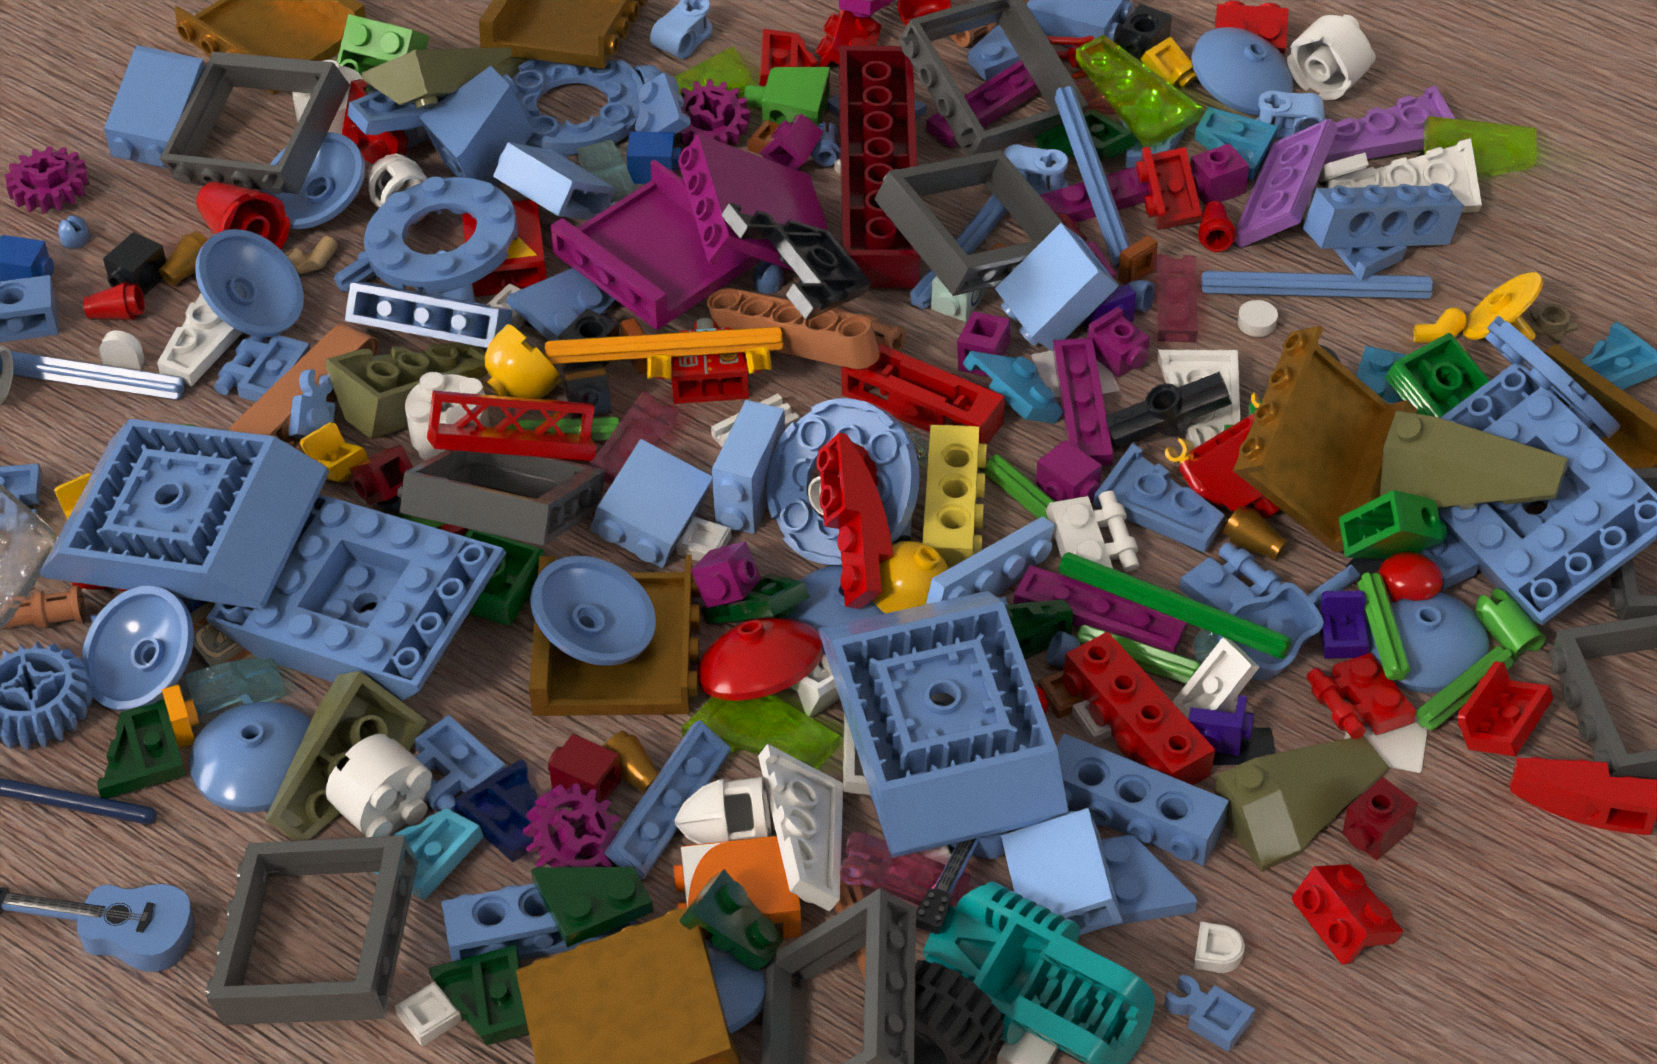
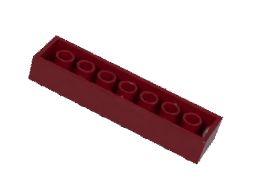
(875, 138)

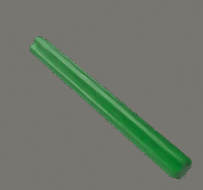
(1175, 605)

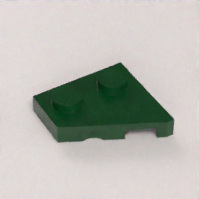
(1108, 137)
(769, 598)
(591, 899)
(486, 993)

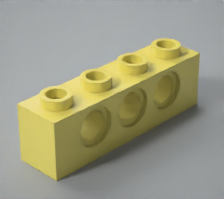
(953, 491)

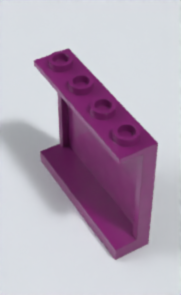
(725, 175)
(648, 251)

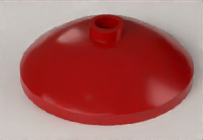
(759, 658)

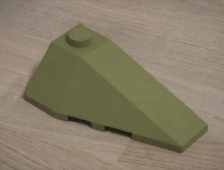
(430, 74)
(376, 386)
(1465, 464)
(347, 714)
(1294, 794)

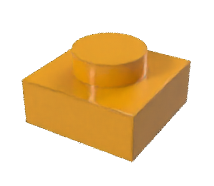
(181, 715)

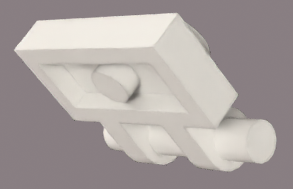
(1079, 531)

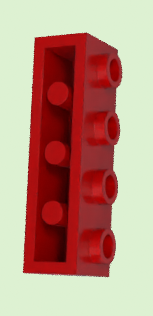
(1137, 711)

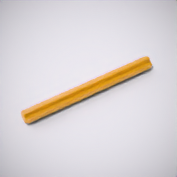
(666, 344)

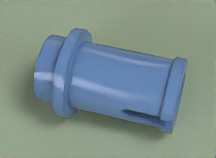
(827, 149)

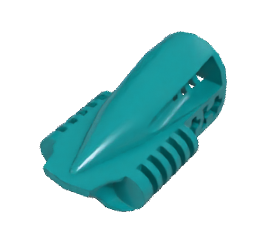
(1043, 977)

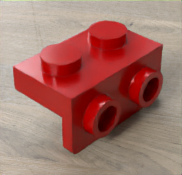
(1265, 20)
(845, 31)
(1170, 187)
(1502, 712)
(1345, 911)

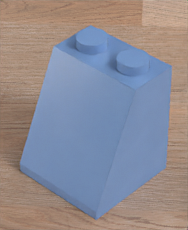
(150, 103)
(476, 124)

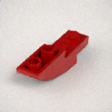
(855, 508)
(1587, 793)

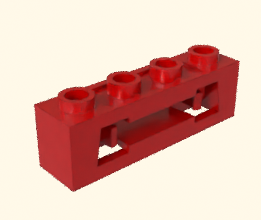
(925, 394)

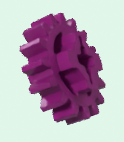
(714, 113)
(47, 179)
(568, 834)

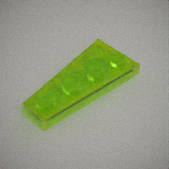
(1138, 94)

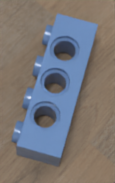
(1383, 216)
(28, 309)
(425, 314)
(1141, 800)
(514, 910)

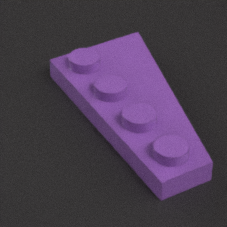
(1388, 130)

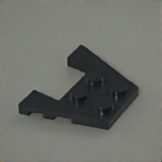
(825, 268)

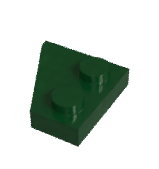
(1038, 622)
(141, 752)
(734, 921)

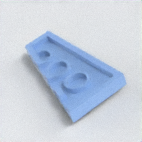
(997, 565)

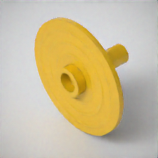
(1509, 303)

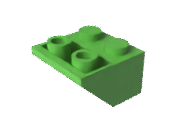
(372, 43)

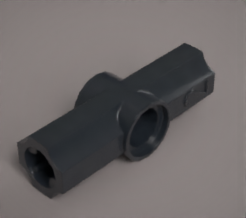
(1168, 409)

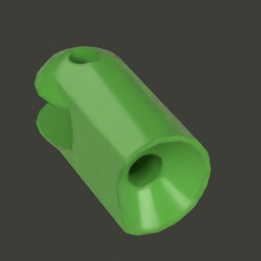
(1509, 623)

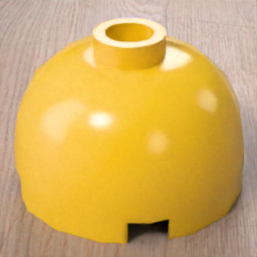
(518, 367)
(908, 576)

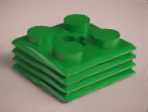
(1436, 376)
(511, 580)

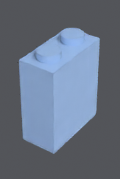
(553, 181)
(1055, 288)
(743, 466)
(650, 503)
(1064, 869)

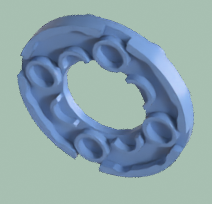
(616, 119)
(453, 269)
(1519, 349)
(796, 458)

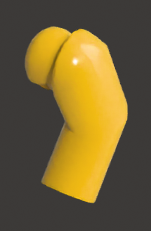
(1451, 321)

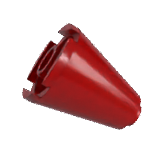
(243, 208)

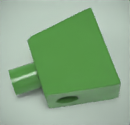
(792, 92)

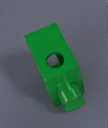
(1391, 526)

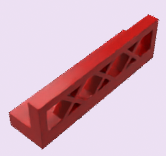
(511, 441)

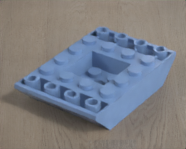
(1583, 535)
(220, 537)
(356, 557)
(953, 767)

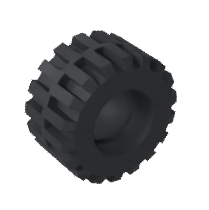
(952, 1018)

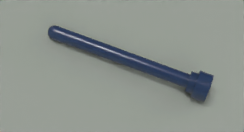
(77, 801)

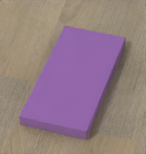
(1285, 183)

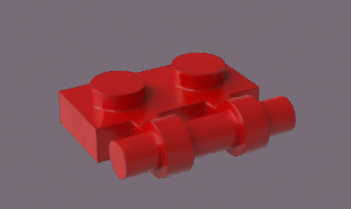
(1371, 695)

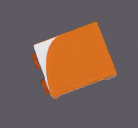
(754, 865)

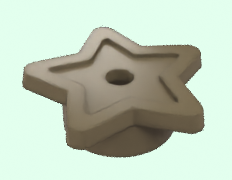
(1552, 321)

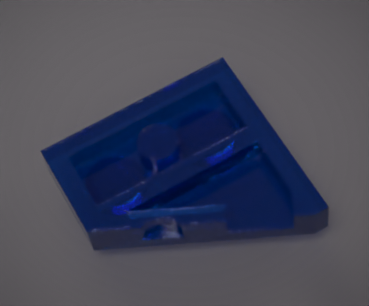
(501, 809)

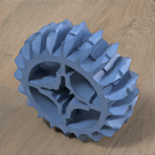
(58, 690)

